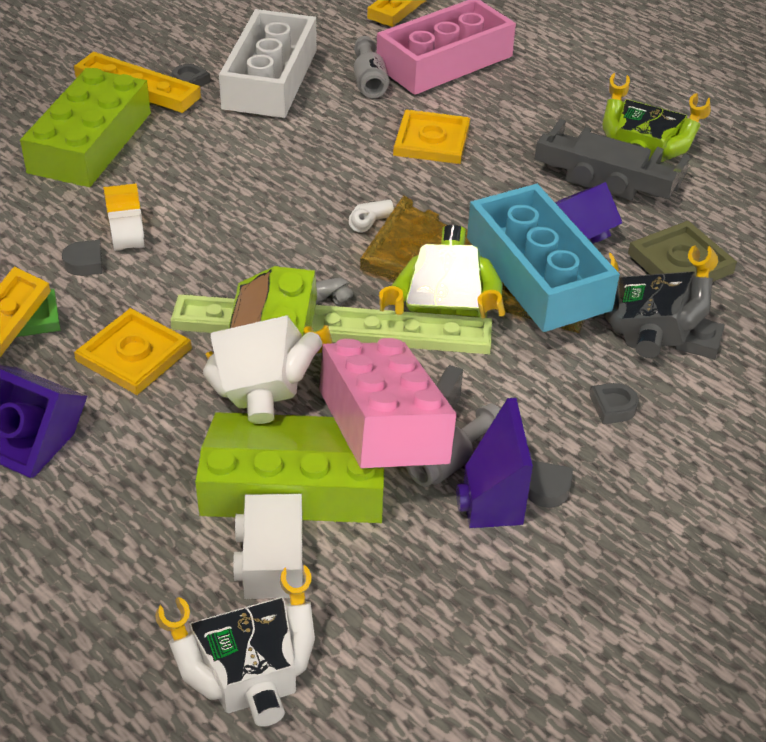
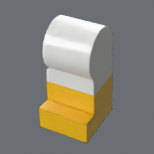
(124, 216)

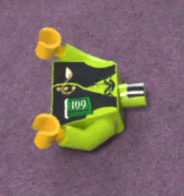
(651, 125)
(446, 280)

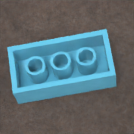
(542, 257)

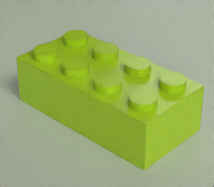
(86, 127)

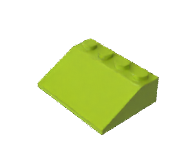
(286, 458)

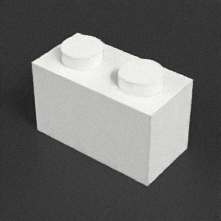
(270, 543)

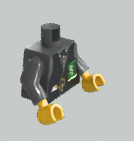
(662, 307)

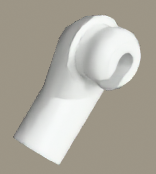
(367, 213)

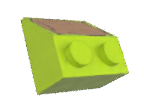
(274, 295)

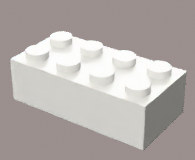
(268, 63)

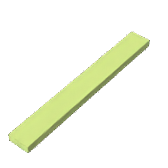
(365, 325)

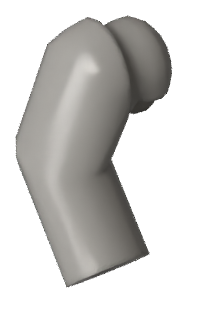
(335, 287)

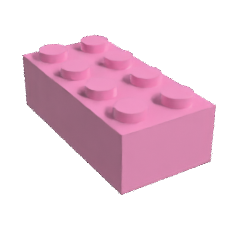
(445, 45)
(386, 404)

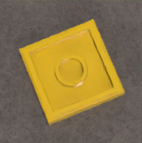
(432, 136)
(133, 351)

